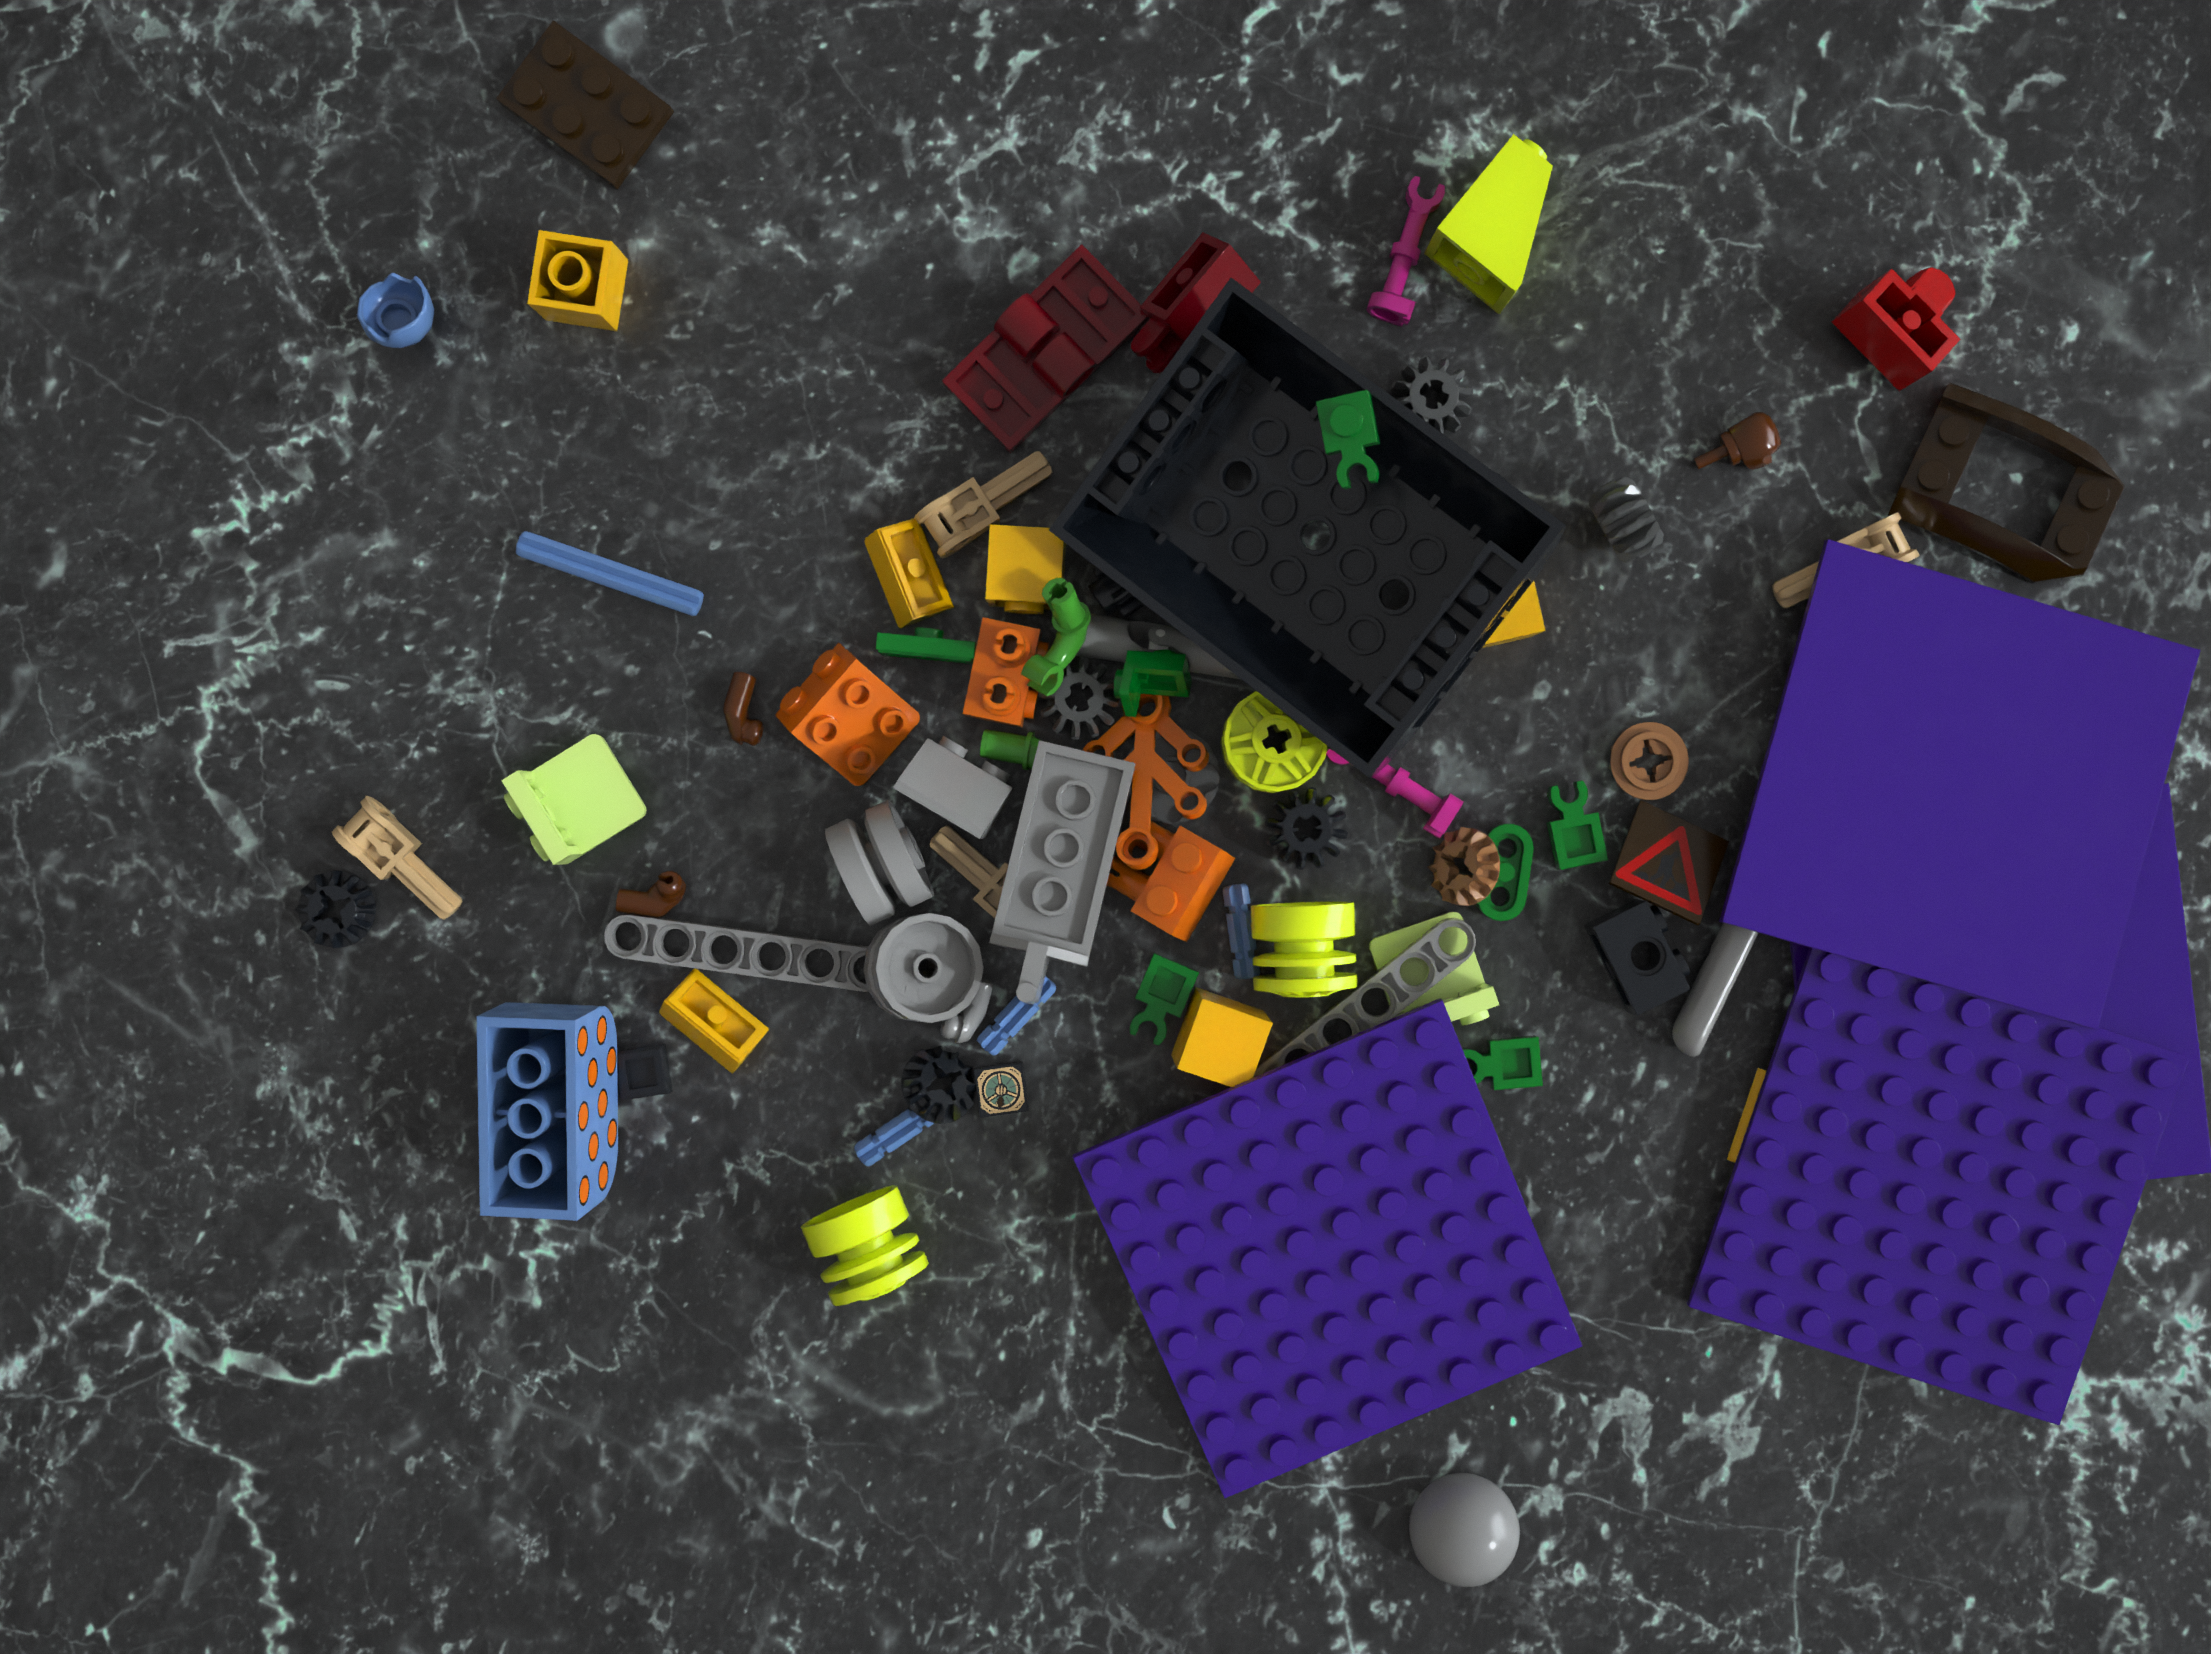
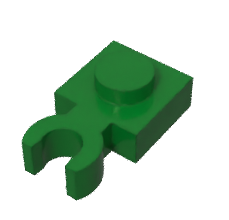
(1347, 429)
(1575, 836)
(1165, 990)
(1509, 1063)

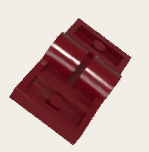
(1045, 348)

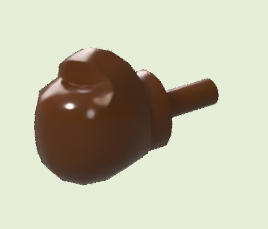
(1746, 442)

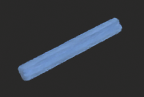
(609, 573)

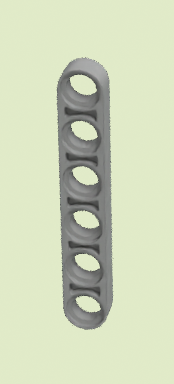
(748, 948)
(1389, 980)

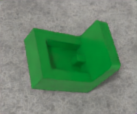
(1151, 673)

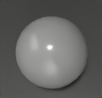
(1464, 1529)

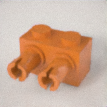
(996, 685)
(1180, 884)

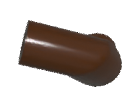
(736, 710)
(656, 900)

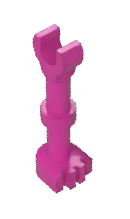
(1390, 304)
(1397, 782)

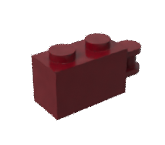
(1186, 296)

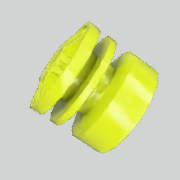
(1262, 767)
(1304, 947)
(865, 1246)

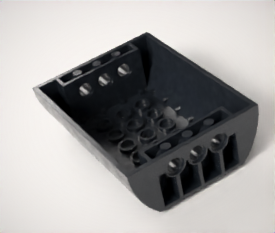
(1236, 564)

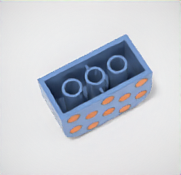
(546, 1109)

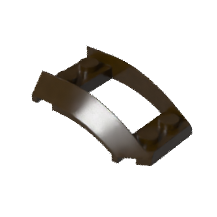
(1941, 462)

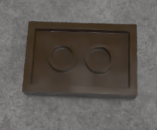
(585, 104)

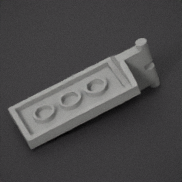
(1061, 860)

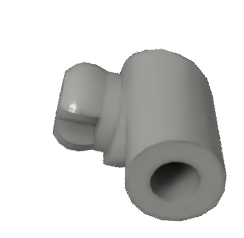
(964, 1025)

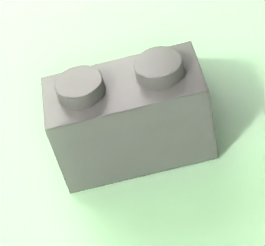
(955, 787)

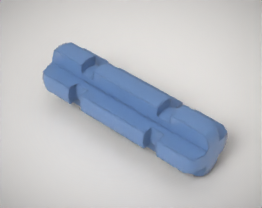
(1239, 930)
(1011, 1020)
(890, 1137)

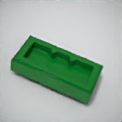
(926, 645)

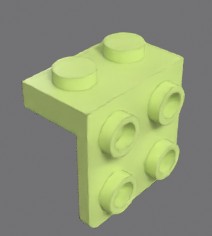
(574, 800)
(1462, 990)

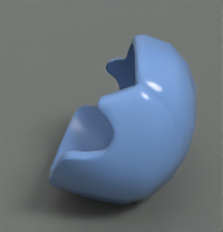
(396, 311)

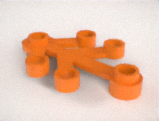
(1150, 766)

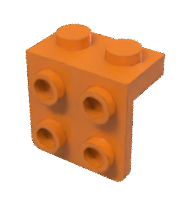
(847, 715)

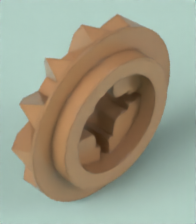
(1660, 741)
(1479, 856)

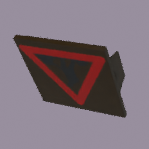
(1669, 862)

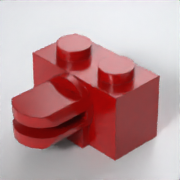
(1901, 324)

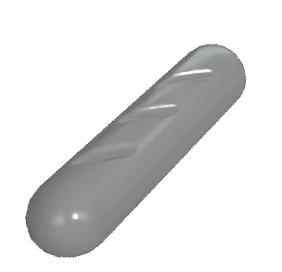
(1711, 988)

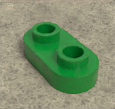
(1513, 873)

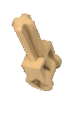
(973, 508)
(1880, 538)
(389, 849)
(971, 866)

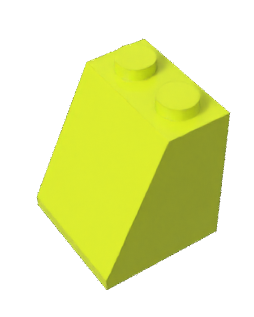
(1494, 224)

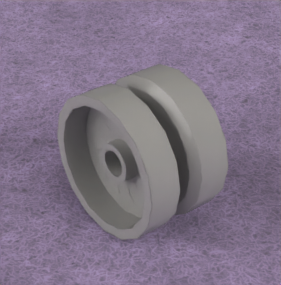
(873, 865)
(952, 974)

